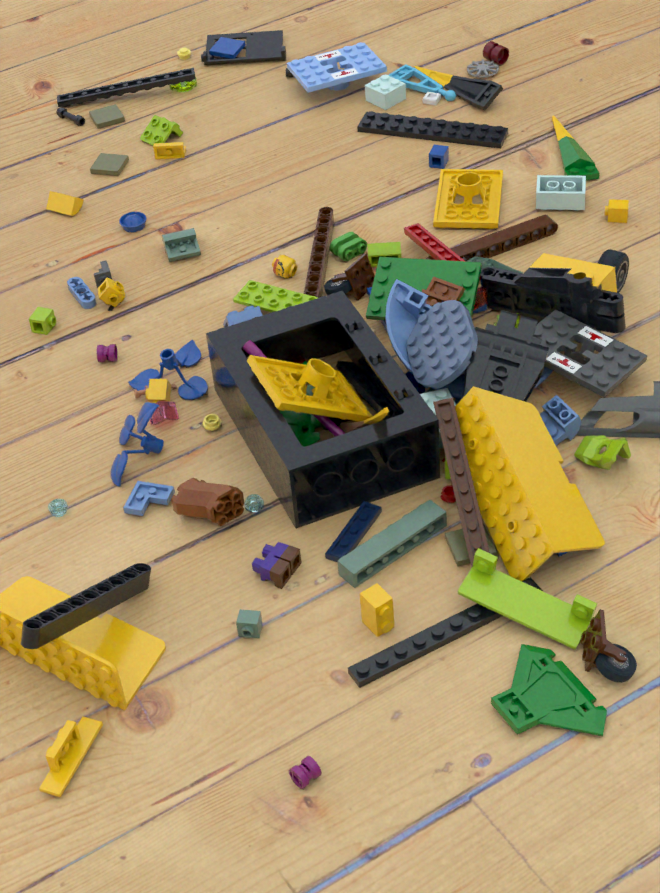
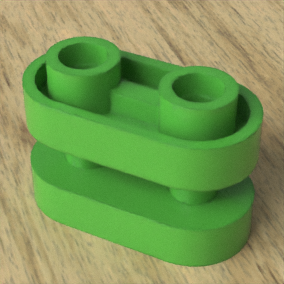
(348, 246)

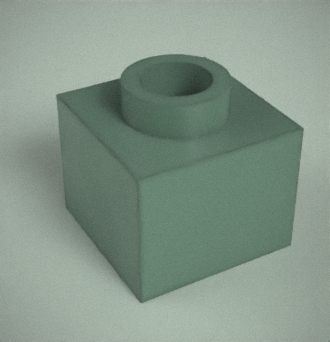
(249, 623)

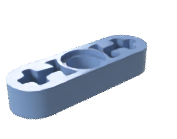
(81, 287)

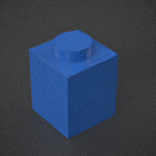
(438, 156)

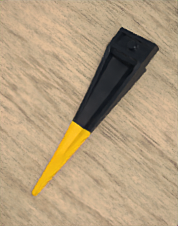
(473, 91)

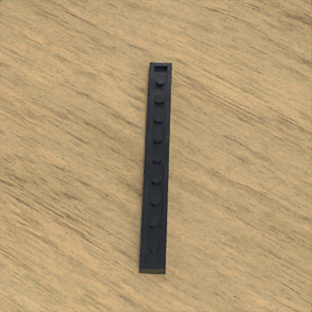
(126, 87)
(423, 642)

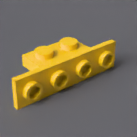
(67, 753)

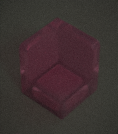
(165, 411)

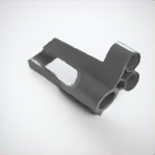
(645, 416)

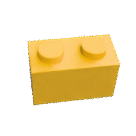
(377, 610)

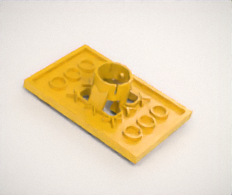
(468, 184)
(330, 396)

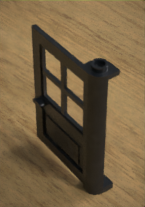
(259, 47)

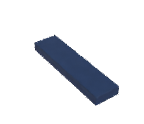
(353, 531)

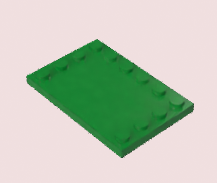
(418, 275)

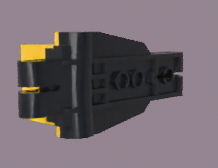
(562, 284)
(507, 358)

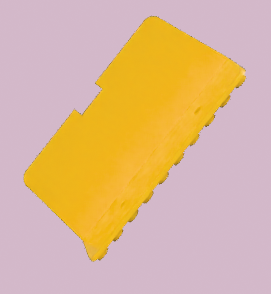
(521, 483)
(98, 656)

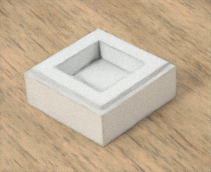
(431, 98)

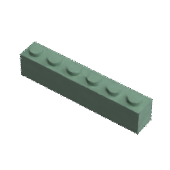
(392, 543)

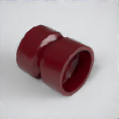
(496, 53)

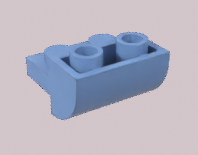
(560, 420)

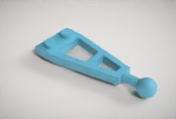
(407, 71)

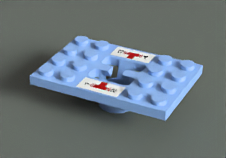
(322, 69)

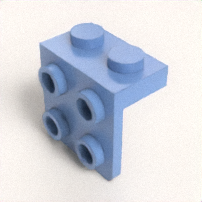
(237, 317)

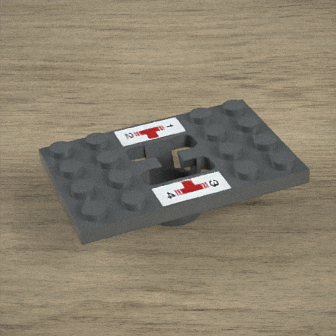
(593, 371)

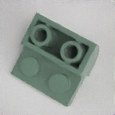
(181, 244)

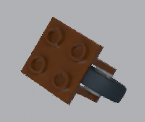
(355, 279)
(610, 659)

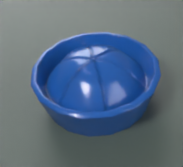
(133, 221)

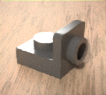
(103, 273)

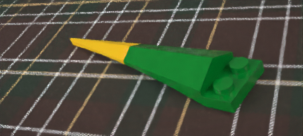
(574, 158)

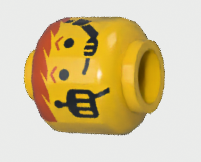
(284, 266)

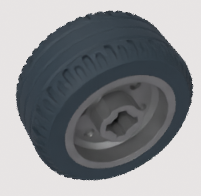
(620, 262)

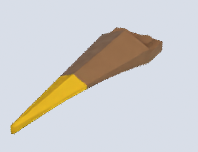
(352, 425)

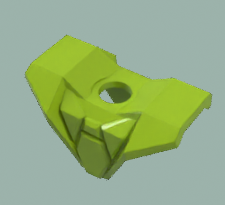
(591, 445)

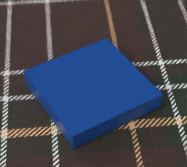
(227, 48)

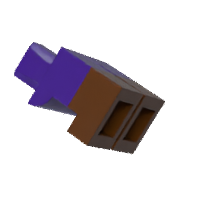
(279, 563)

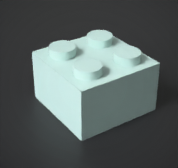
(385, 92)

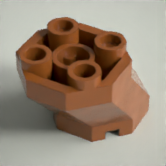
(208, 501)

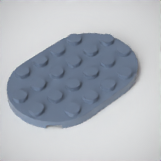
(441, 344)

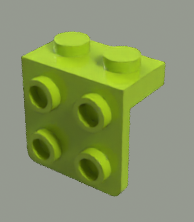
(159, 130)

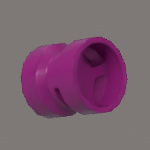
(107, 353)
(304, 772)

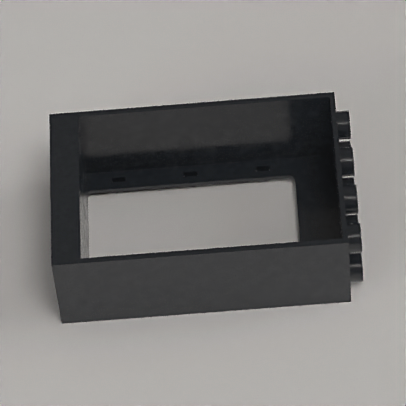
(344, 469)

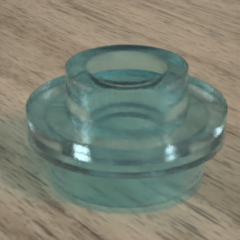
(254, 503)
(58, 507)

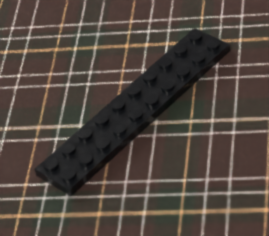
(433, 129)

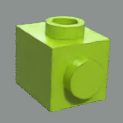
(42, 320)

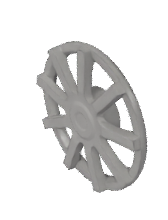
(482, 69)

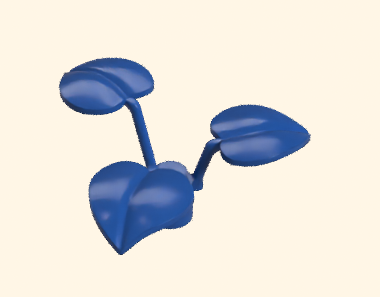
(186, 356)
(149, 442)

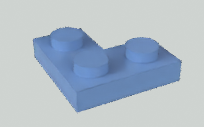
(147, 493)

